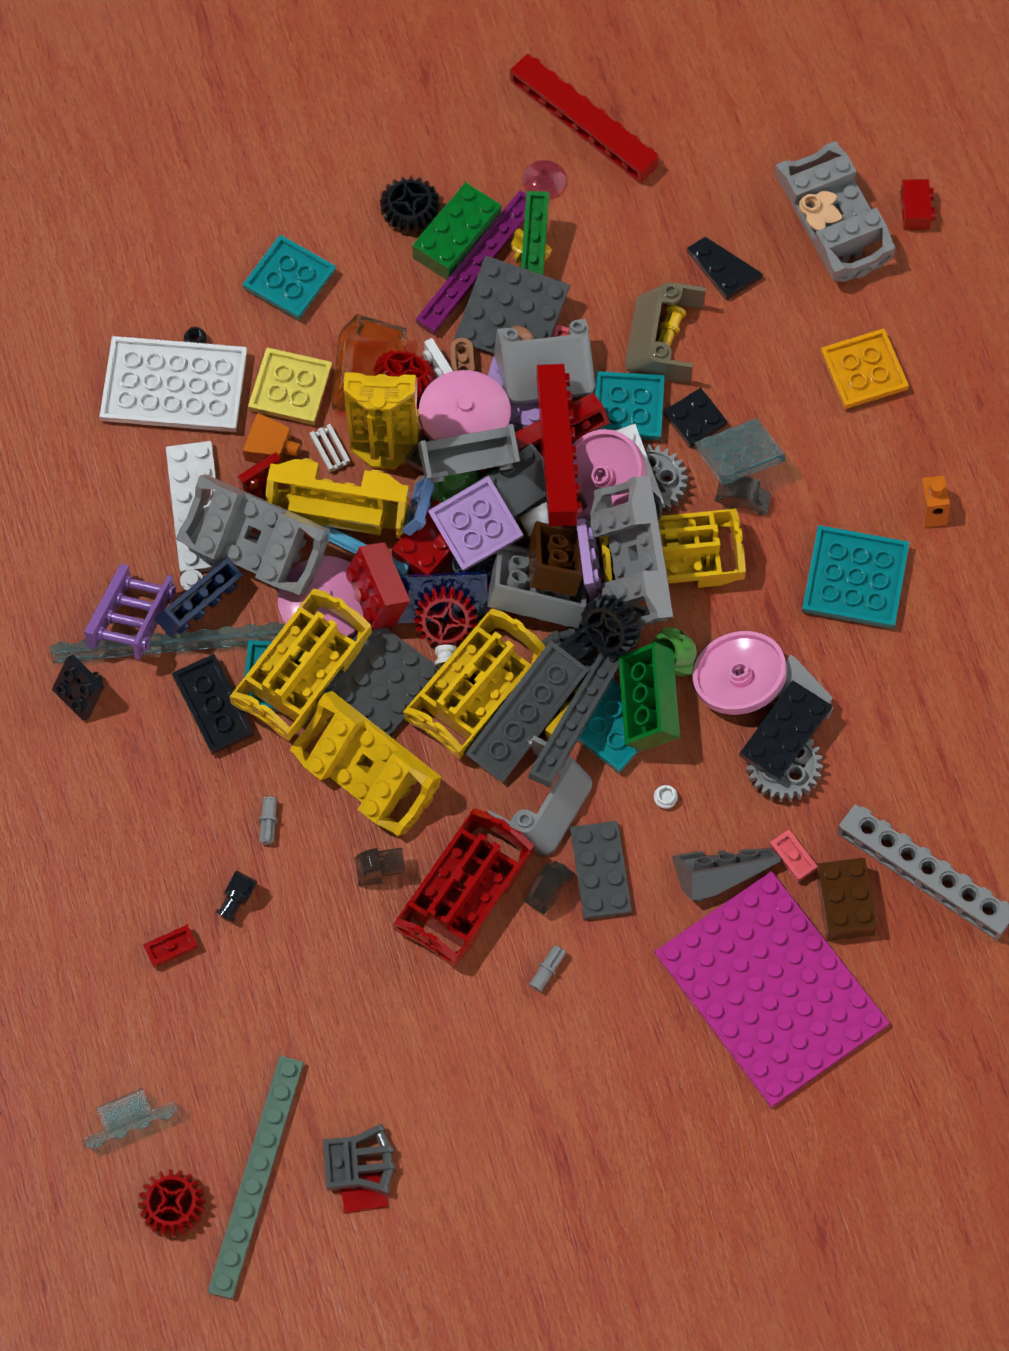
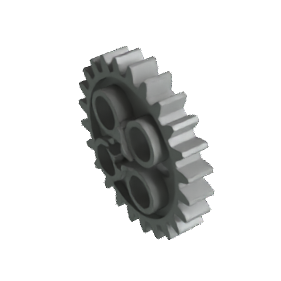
(668, 467)
(786, 786)

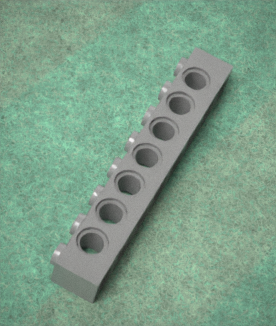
(930, 884)

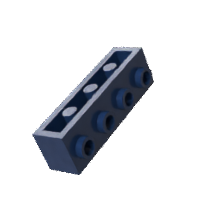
(198, 597)

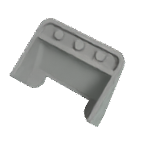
(519, 361)

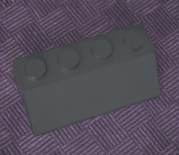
(523, 484)

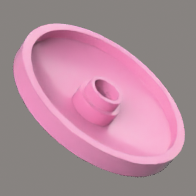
(463, 405)
(605, 461)
(329, 578)
(739, 672)

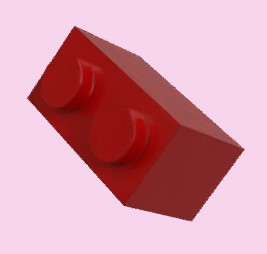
(916, 204)

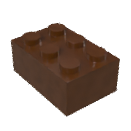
(554, 559)
(846, 899)

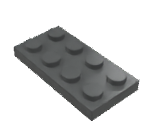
(600, 870)

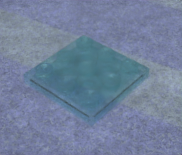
(739, 451)

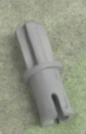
(268, 820)
(547, 968)

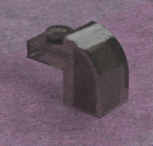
(744, 493)
(374, 864)
(548, 886)

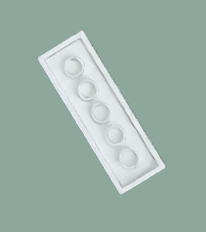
(184, 467)

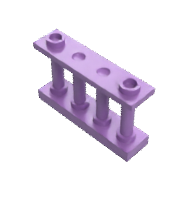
(115, 597)

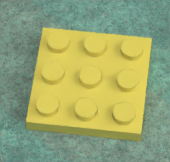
(290, 386)

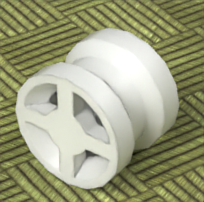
(443, 653)

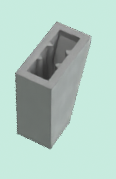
(799, 674)

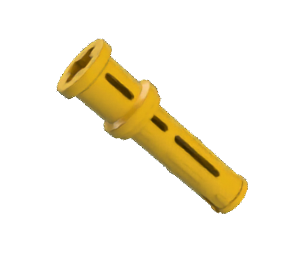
(670, 326)

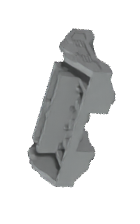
(859, 222)
(229, 527)
(634, 547)

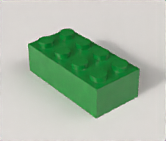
(455, 230)
(649, 697)

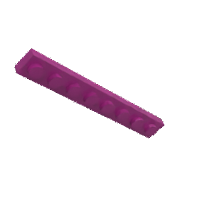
(467, 272)

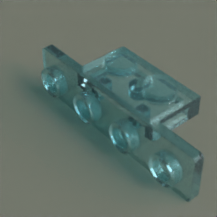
(125, 1114)

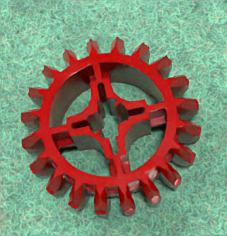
(405, 363)
(437, 614)
(163, 1210)

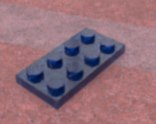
(471, 583)

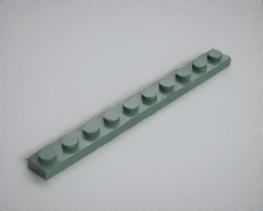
(255, 1178)

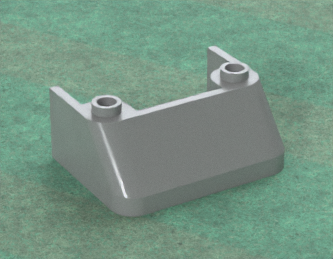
(469, 453)
(559, 809)

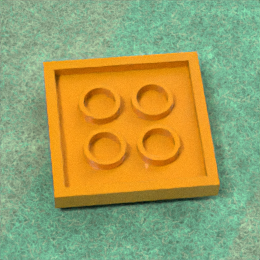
(864, 368)

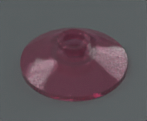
(554, 183)

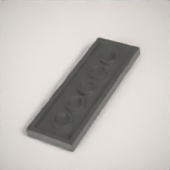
(526, 711)

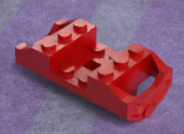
(460, 912)

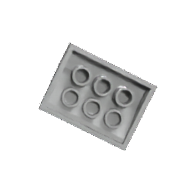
(512, 593)

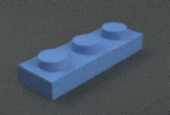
(418, 506)

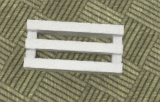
(322, 433)

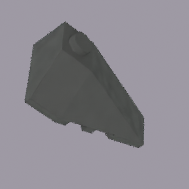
(709, 875)

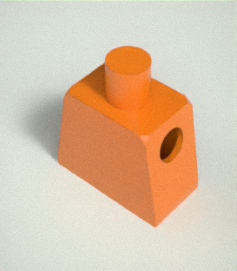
(267, 438)
(933, 495)

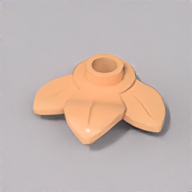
(823, 210)

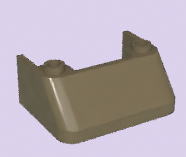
(654, 357)

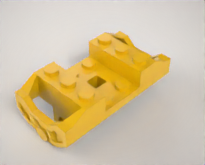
(381, 418)
(338, 504)
(693, 548)
(296, 687)
(468, 706)
(374, 782)

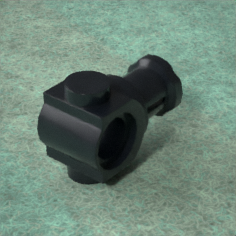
(236, 893)

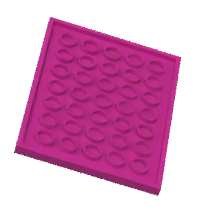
(771, 989)

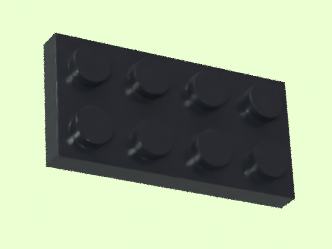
(208, 700)
(785, 731)

